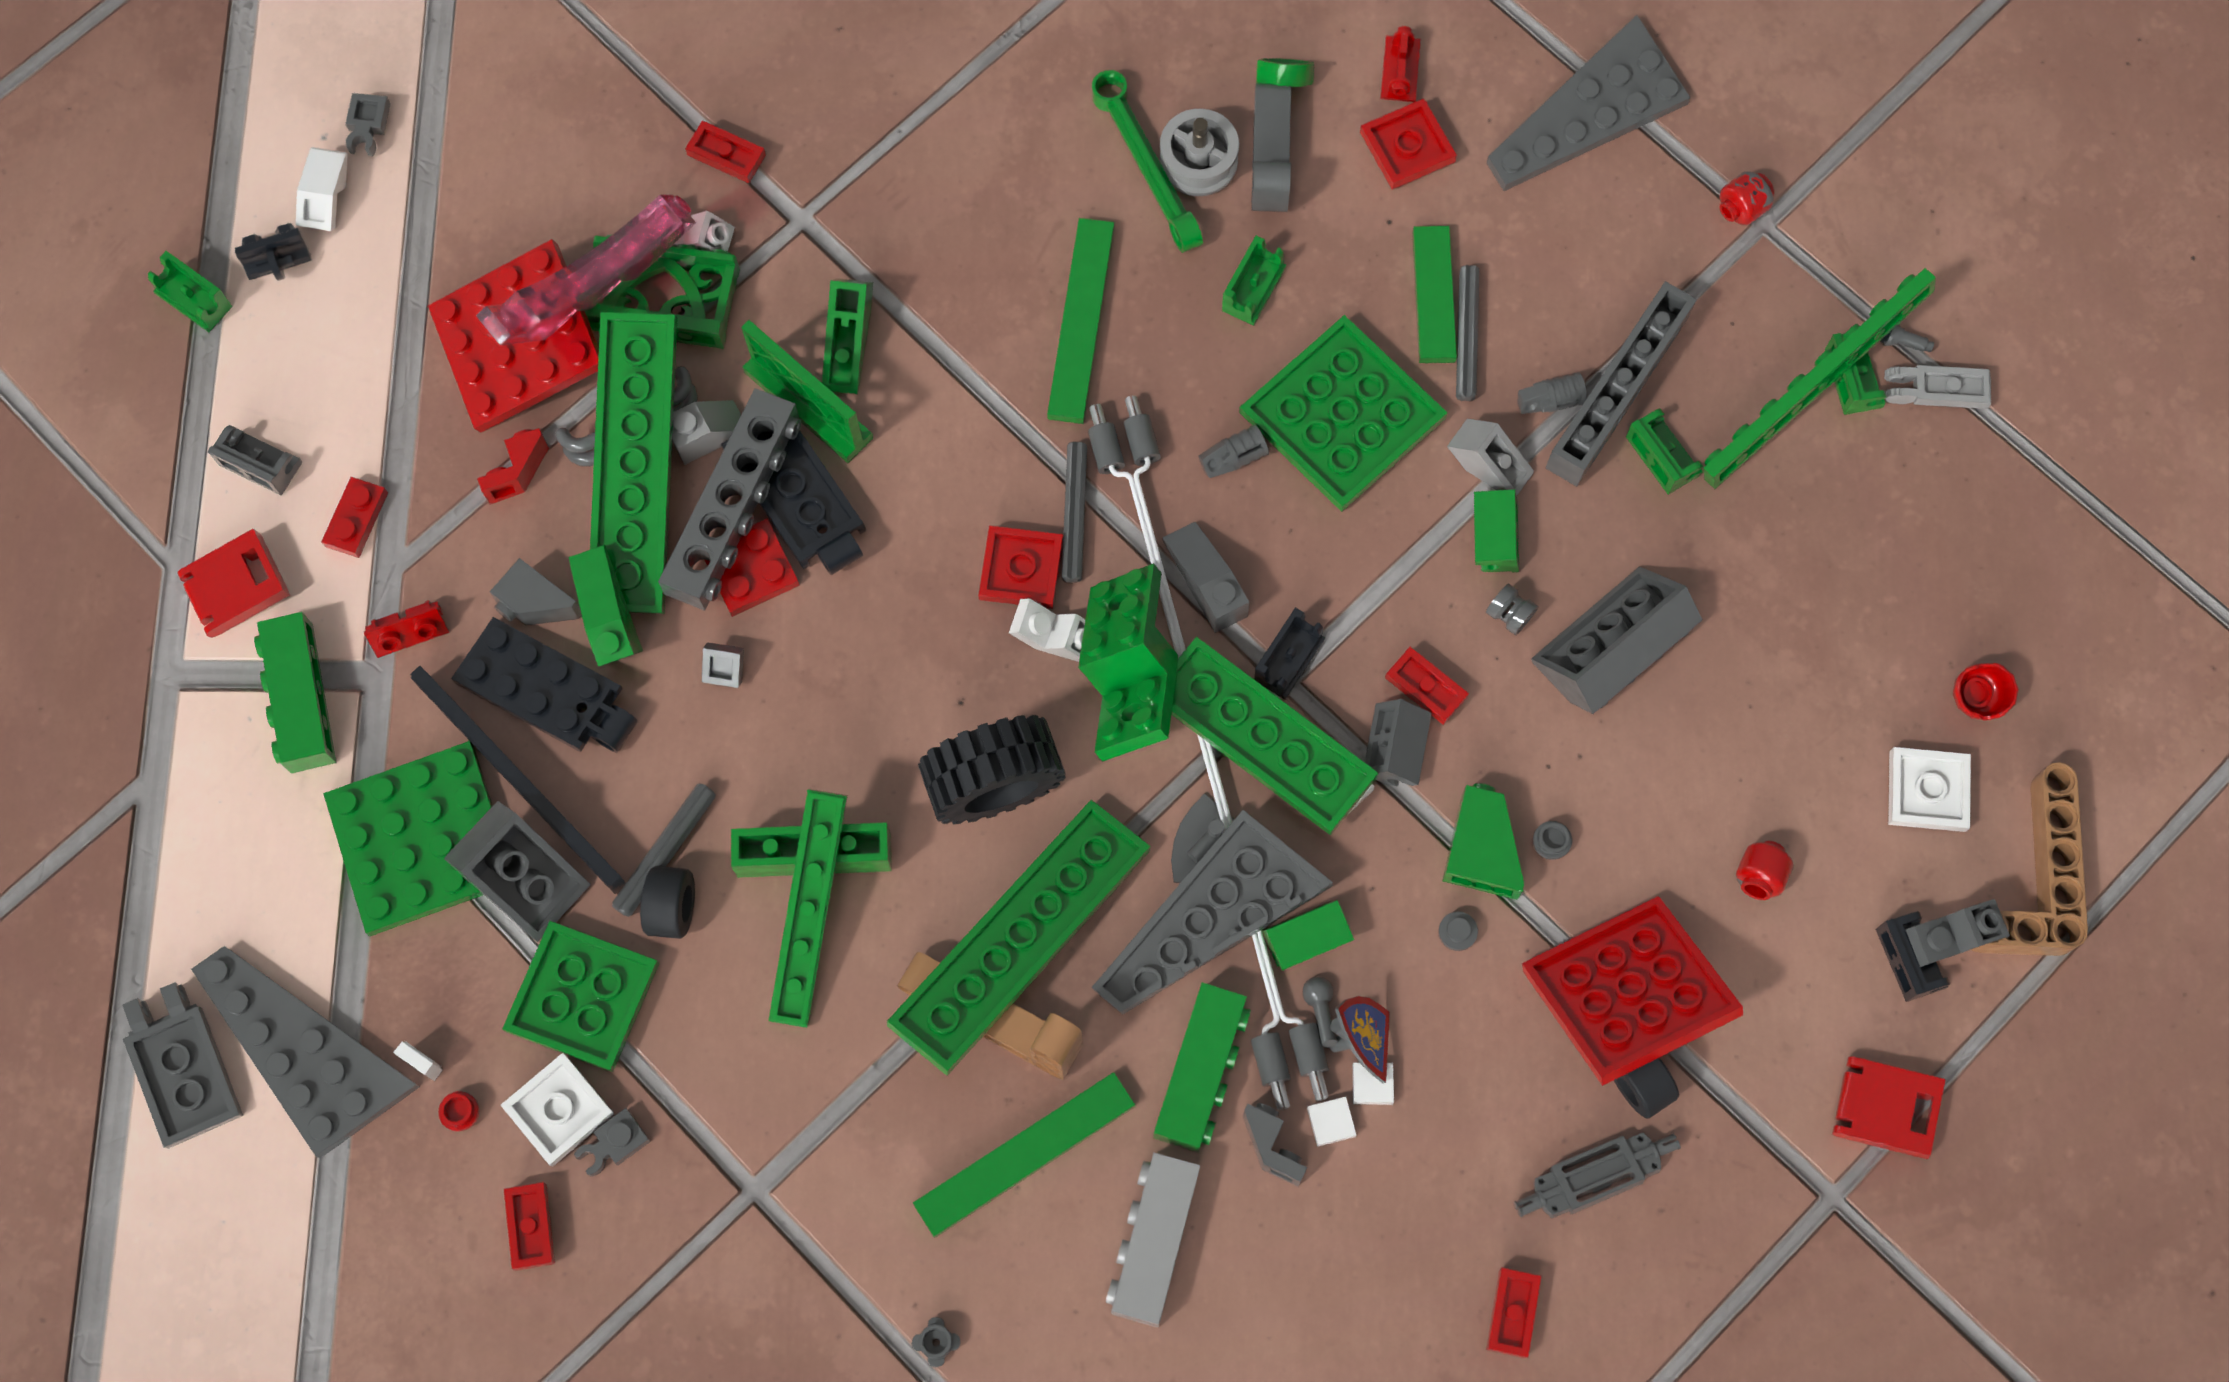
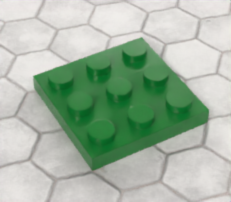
(581, 996)

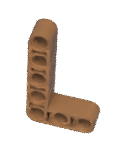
(2051, 875)
(1045, 1044)

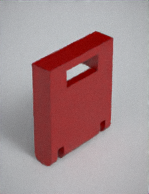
(225, 588)
(1883, 1107)

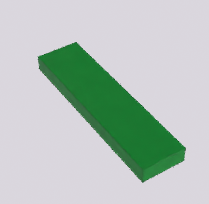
(1434, 294)

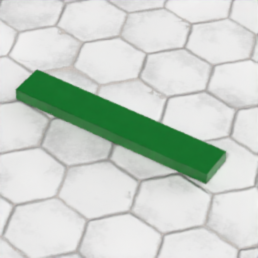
(1080, 321)
(808, 908)
(1023, 1155)

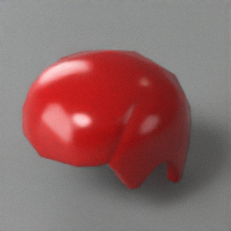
(1985, 691)

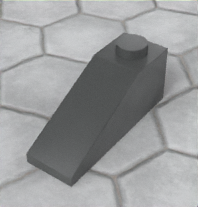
(1207, 577)

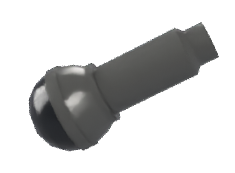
(1911, 340)

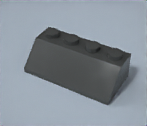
(1618, 638)

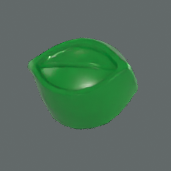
(1285, 72)

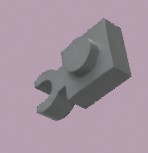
(365, 118)
(617, 1139)

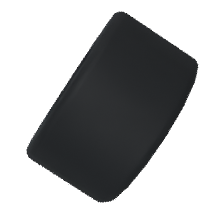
(667, 902)
(1648, 1088)

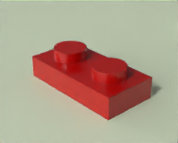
(725, 151)
(354, 517)
(1426, 685)
(529, 1226)
(1513, 1313)

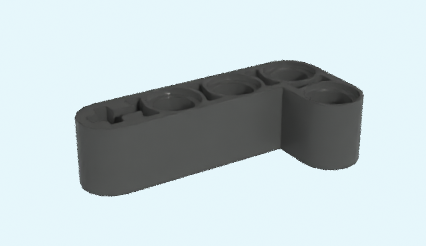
(1271, 148)

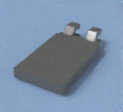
(179, 1068)

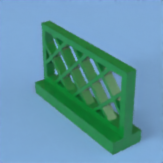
(816, 404)

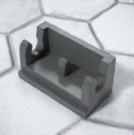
(254, 459)
(1398, 742)

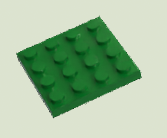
(1343, 413)
(400, 830)

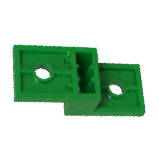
(1128, 662)

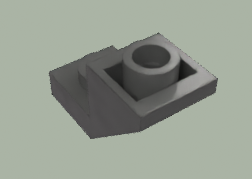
(1957, 932)
(1263, 1131)

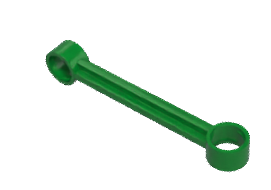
(1181, 223)

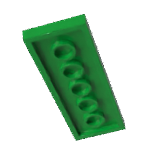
(1268, 737)

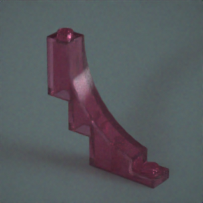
(546, 305)

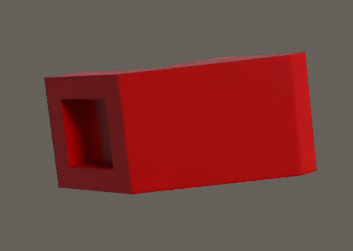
(526, 453)

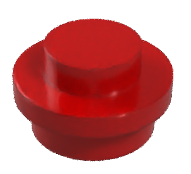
(458, 1111)

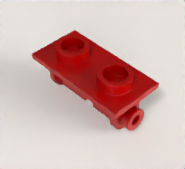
(1400, 66)
(397, 633)

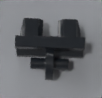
(273, 253)

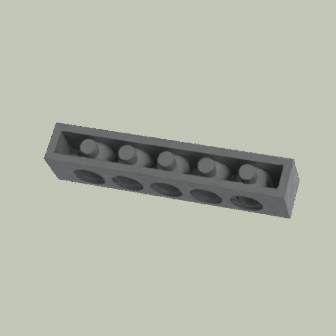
(1620, 384)
(761, 414)

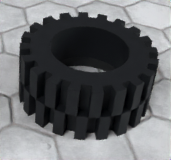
(991, 769)

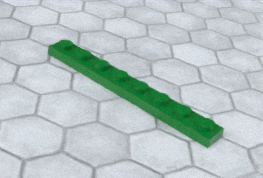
(1828, 369)

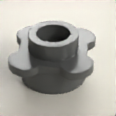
(936, 1354)

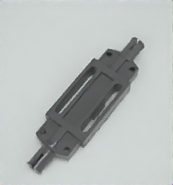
(1634, 1159)

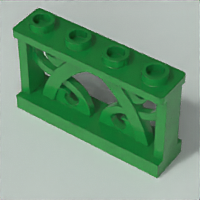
(692, 326)

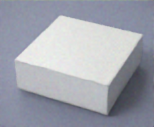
(418, 1060)
(1369, 1089)
(1331, 1121)

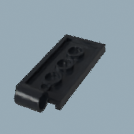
(806, 500)
(544, 688)

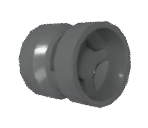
(1518, 615)

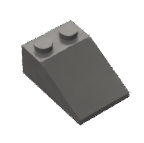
(517, 870)

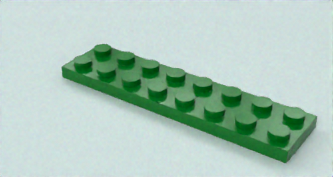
(634, 451)
(1018, 937)

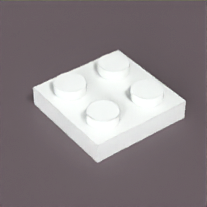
(1929, 789)
(557, 1109)

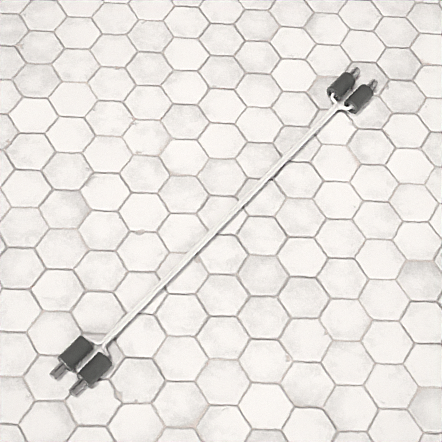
(1267, 1047)

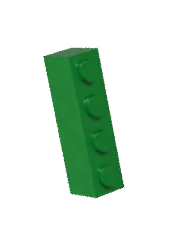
(295, 693)
(774, 850)
(1200, 1068)

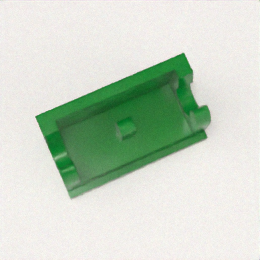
(1253, 282)
(189, 292)
(1858, 385)
(1662, 452)
(1496, 530)
(1308, 935)

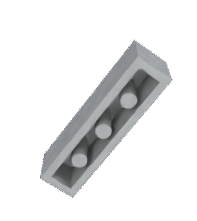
(1155, 1239)

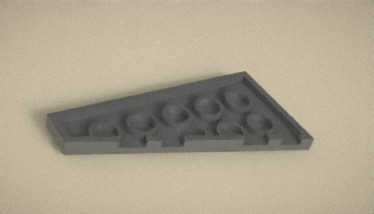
(1605, 99)
(1226, 898)
(312, 1067)

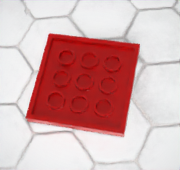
(511, 377)
(1631, 990)

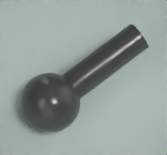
(1318, 994)

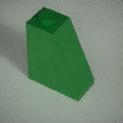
(1484, 845)

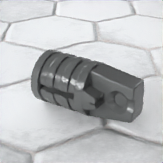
(1553, 394)
(1234, 452)

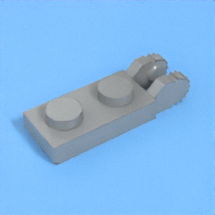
(1940, 386)

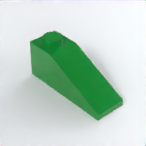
(846, 334)
(603, 607)

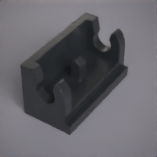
(1289, 654)
(1912, 978)

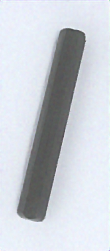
(1467, 333)
(1074, 512)
(664, 847)

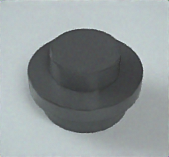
(1552, 840)
(1458, 931)

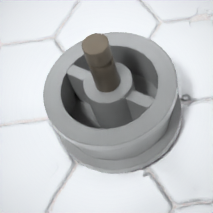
(1199, 152)

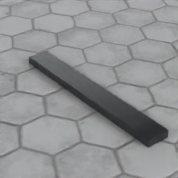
(518, 780)

